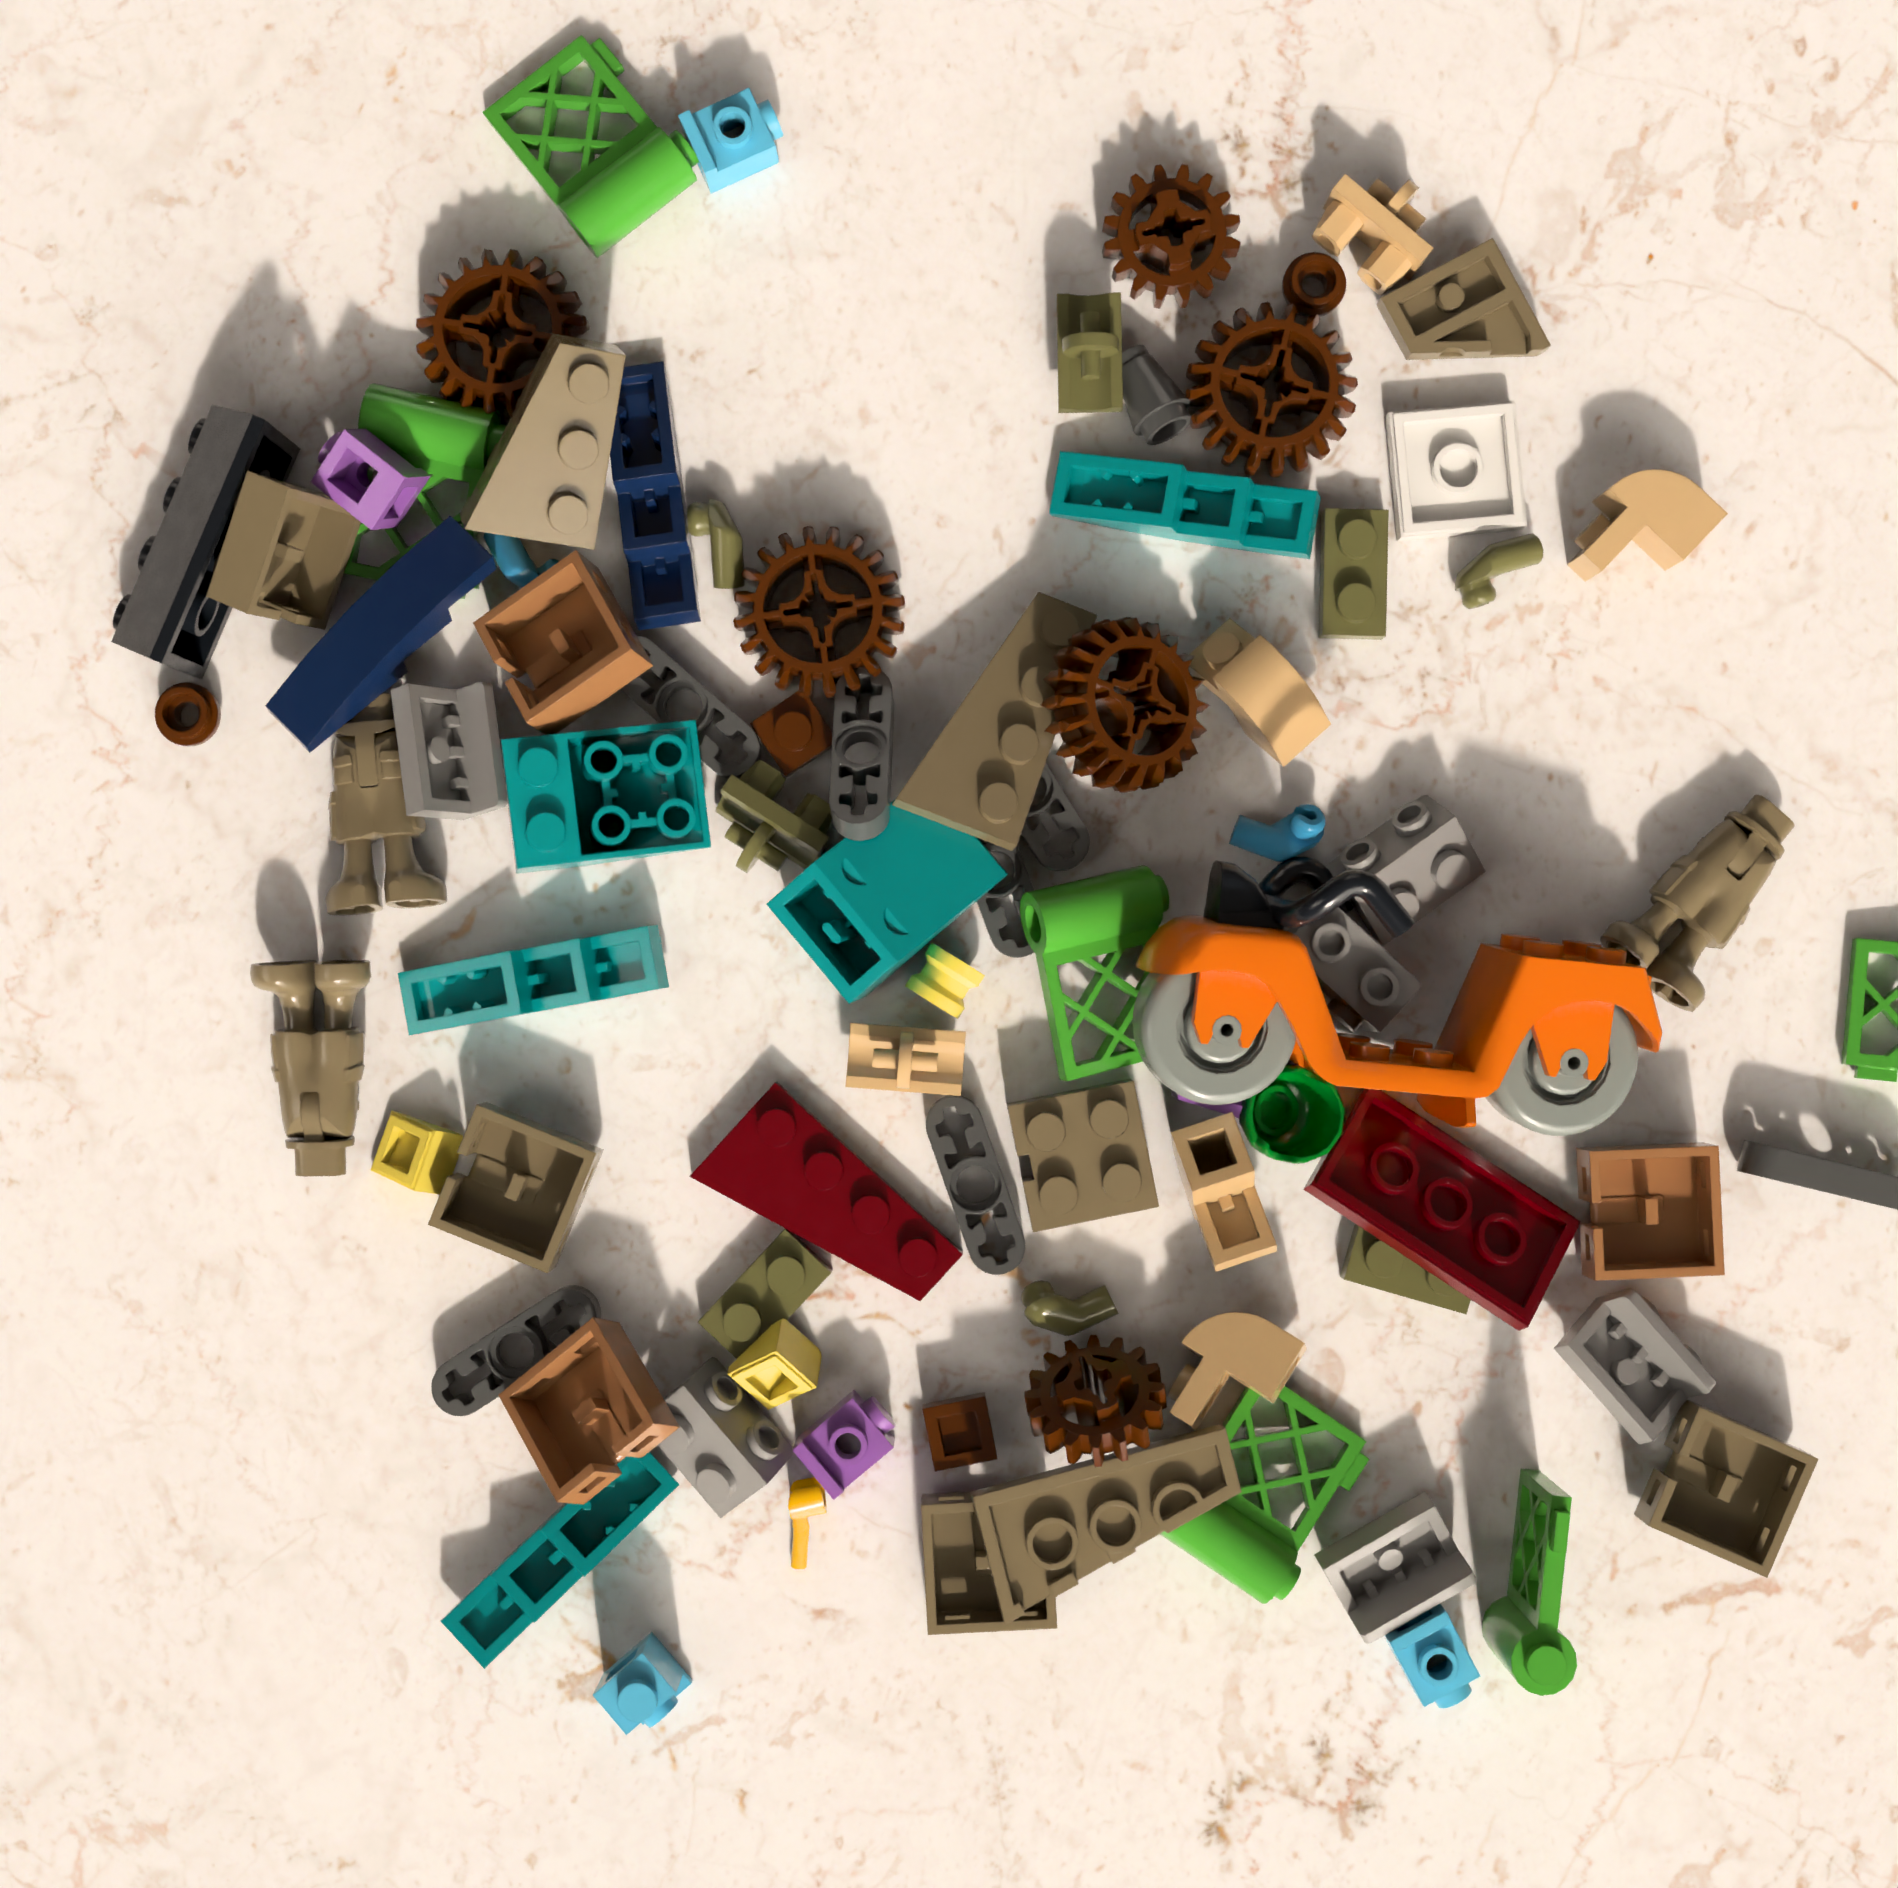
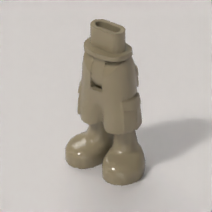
(370, 806)
(1709, 896)
(314, 1067)

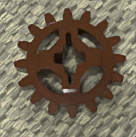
(1167, 211)
(1095, 1400)

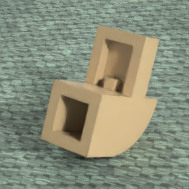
(1654, 509)
(1261, 690)
(1222, 1191)
(1237, 1347)

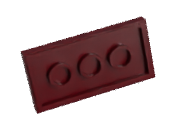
(1444, 1207)

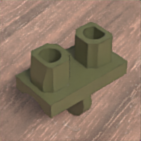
(1089, 353)
(768, 829)

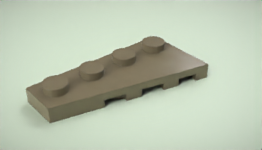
(996, 743)
(1079, 1517)

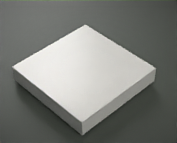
(1456, 470)

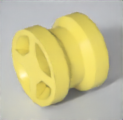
(944, 980)

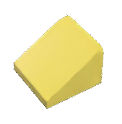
(416, 1153)
(778, 1365)

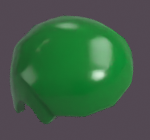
(1294, 1117)

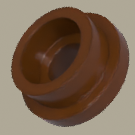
(1322, 268)
(169, 711)

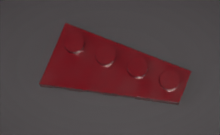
(818, 1188)

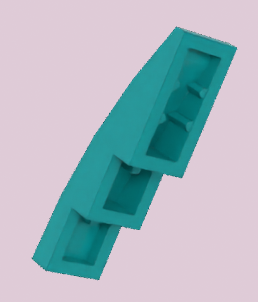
(1184, 504)
(533, 979)
(555, 1559)

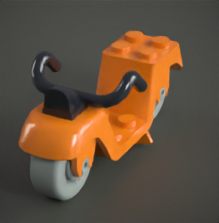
(1533, 1028)

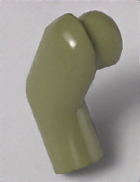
(725, 541)
(1493, 561)
(1066, 1315)

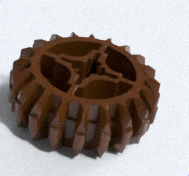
(453, 325)
(1294, 392)
(790, 614)
(1106, 717)

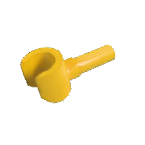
(805, 1500)

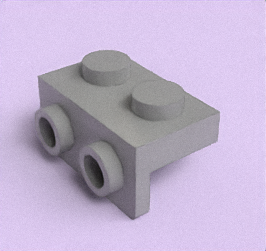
(449, 750)
(1418, 856)
(1356, 973)
(1633, 1363)
(722, 1439)
(1395, 1568)

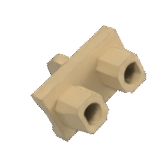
(1382, 223)
(905, 1059)

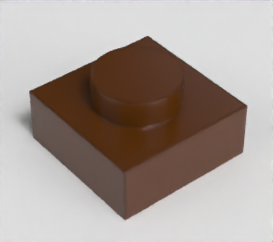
(793, 733)
(959, 1431)

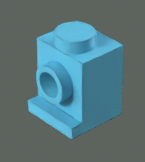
(732, 159)
(1420, 1640)
(642, 1685)

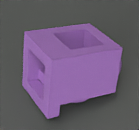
(345, 478)
(818, 1446)

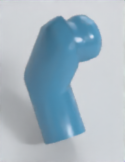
(514, 559)
(1284, 838)

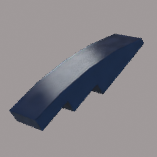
(652, 501)
(373, 638)

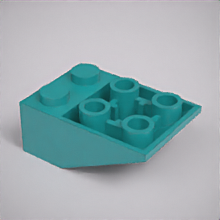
(605, 795)
(884, 898)

